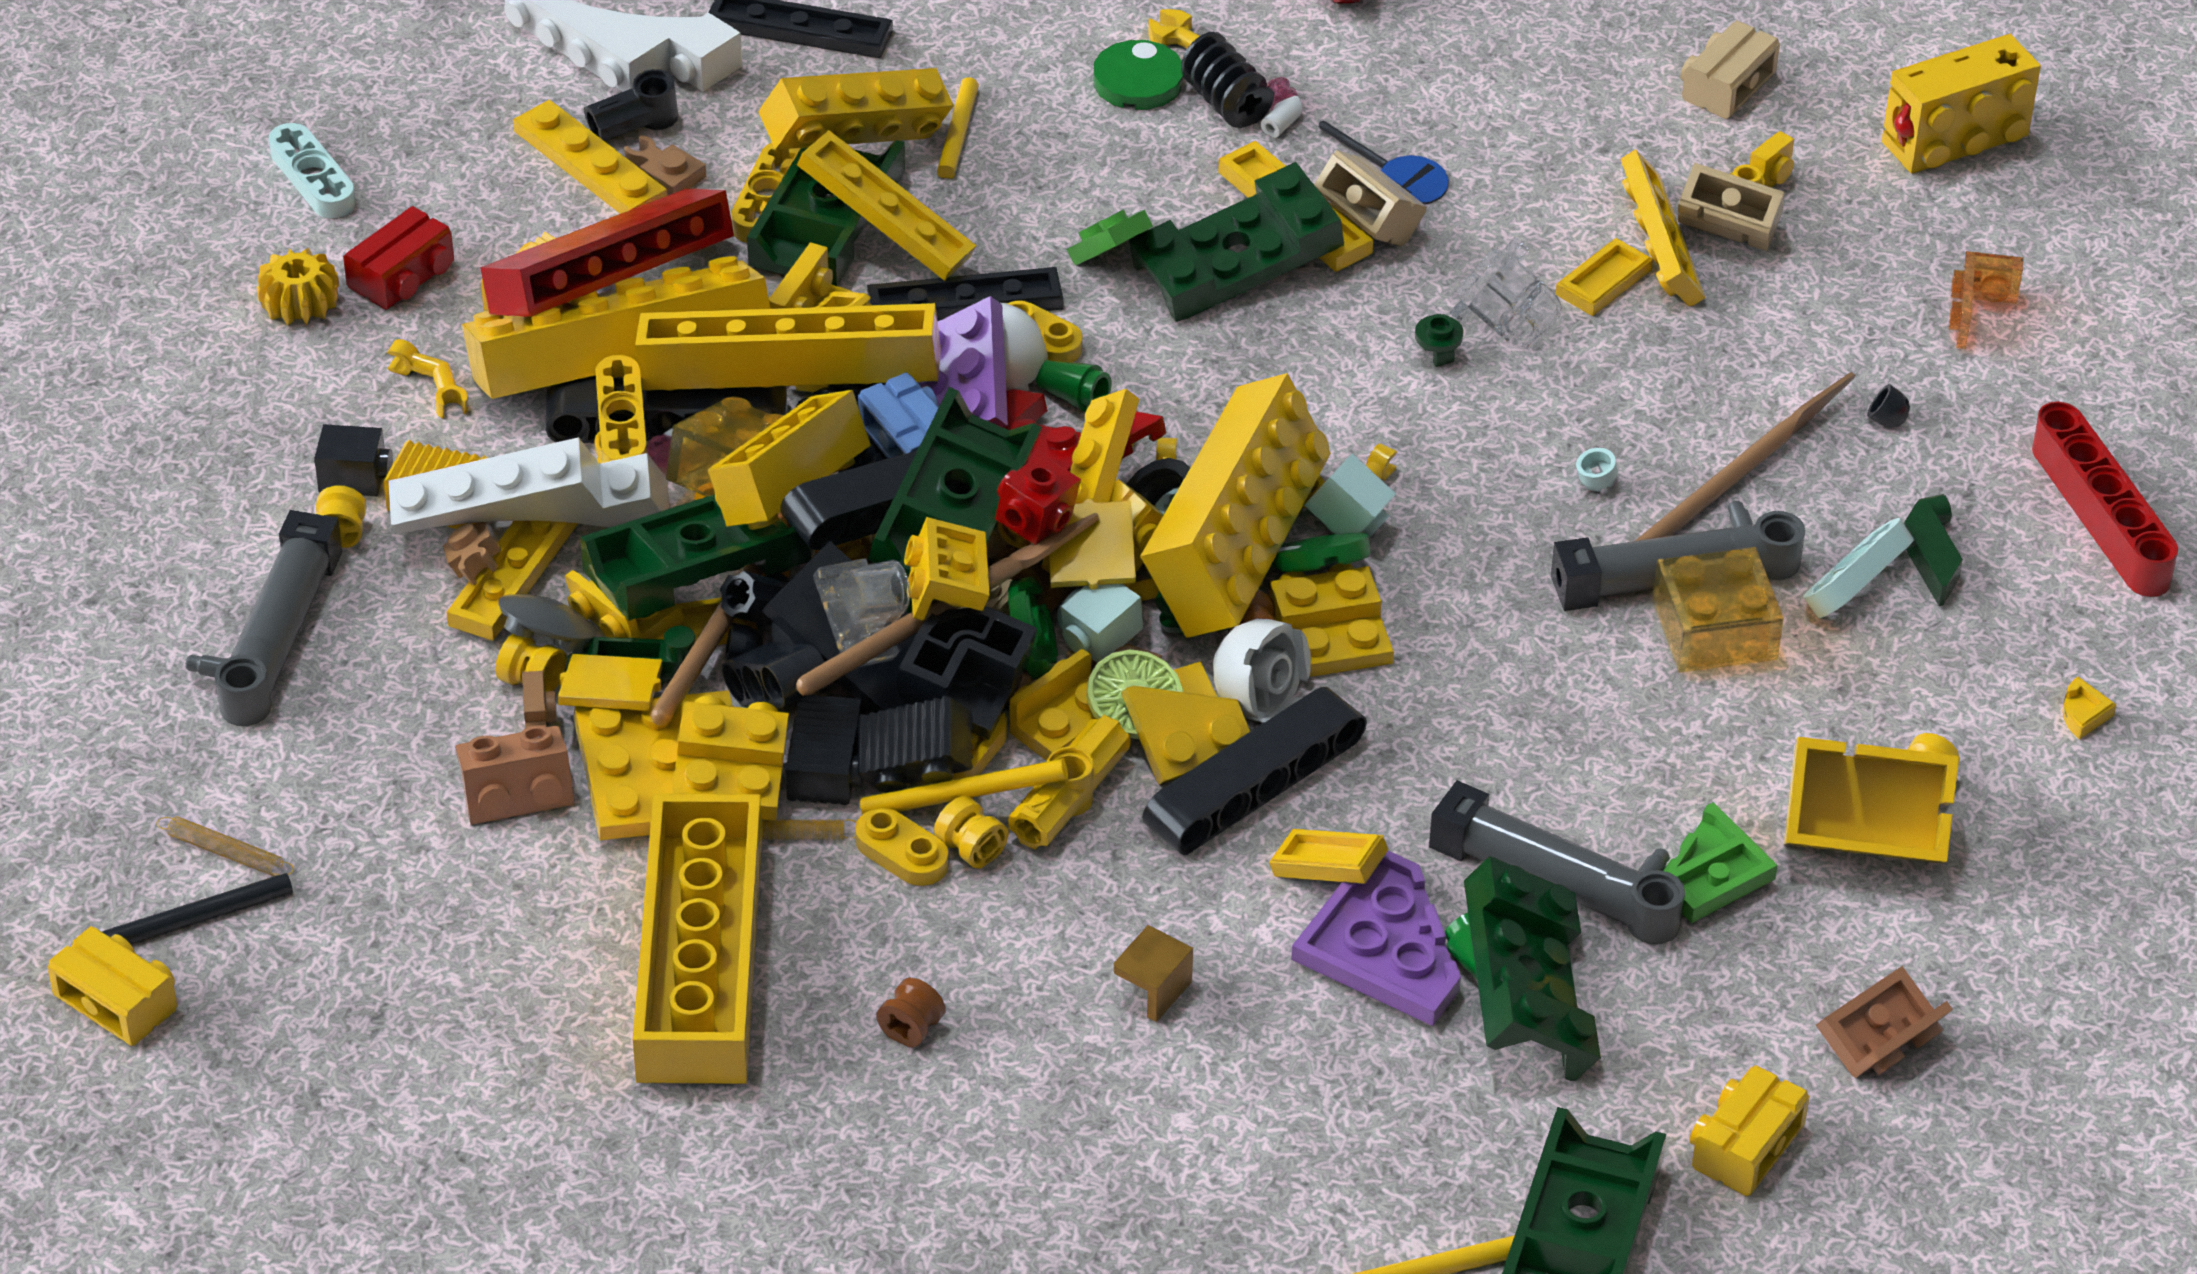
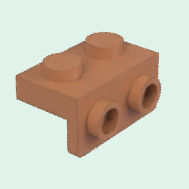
(515, 774)
(1880, 1022)

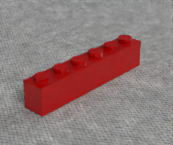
(606, 252)

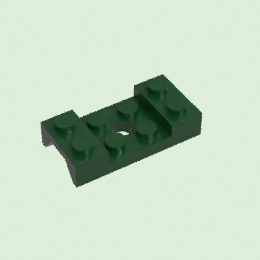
(802, 216)
(1280, 224)
(953, 449)
(677, 547)
(1525, 964)
(1591, 1173)

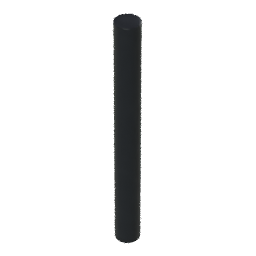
(203, 909)

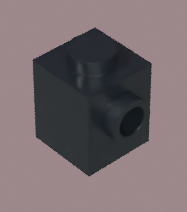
(352, 458)

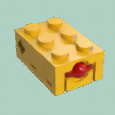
(1960, 103)

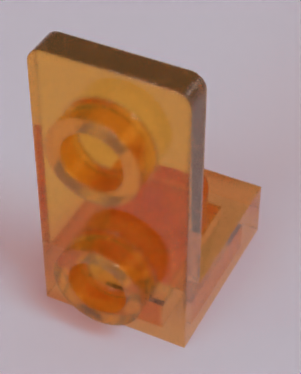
(1982, 278)

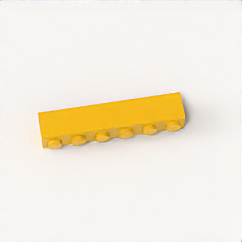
(787, 346)

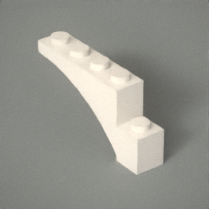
(626, 44)
(531, 485)

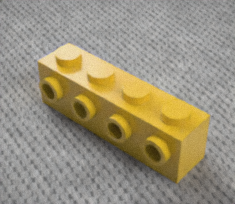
(856, 107)
(797, 448)

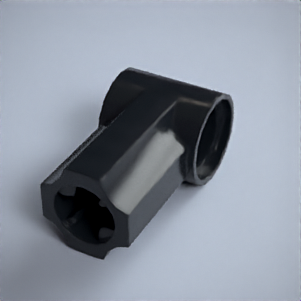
(647, 105)
(749, 593)

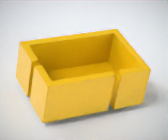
(1871, 801)

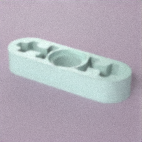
(310, 155)
(1858, 568)

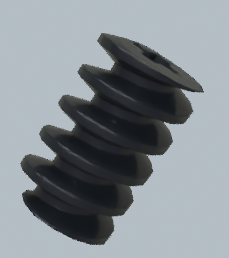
(1226, 80)

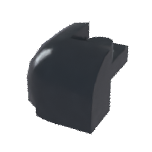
(972, 659)

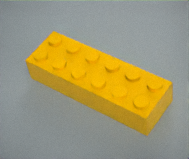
(572, 338)
(1236, 505)
(698, 939)

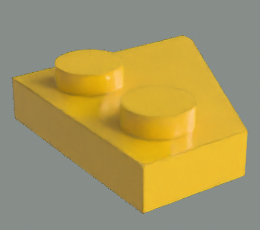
(1182, 727)

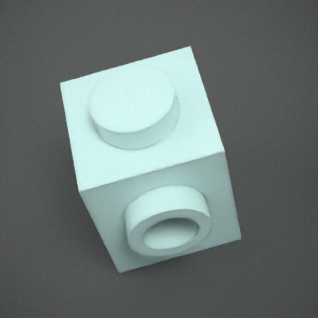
(1352, 499)
(1101, 619)

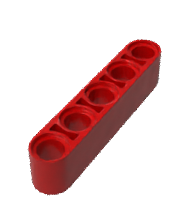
(2105, 499)

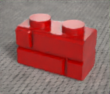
(399, 258)

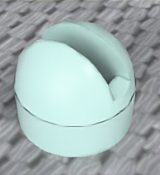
(1607, 465)

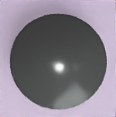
(547, 617)

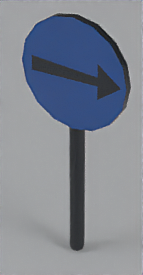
(1415, 174)

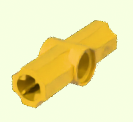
(1088, 762)

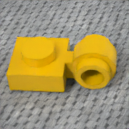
(1769, 162)

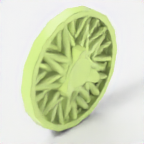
(1125, 670)

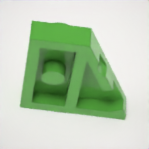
(1108, 234)
(1718, 865)

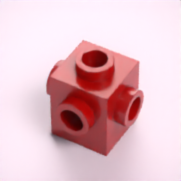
(1037, 499)

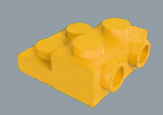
(1337, 615)
(731, 751)

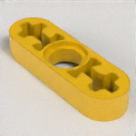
(761, 177)
(611, 401)

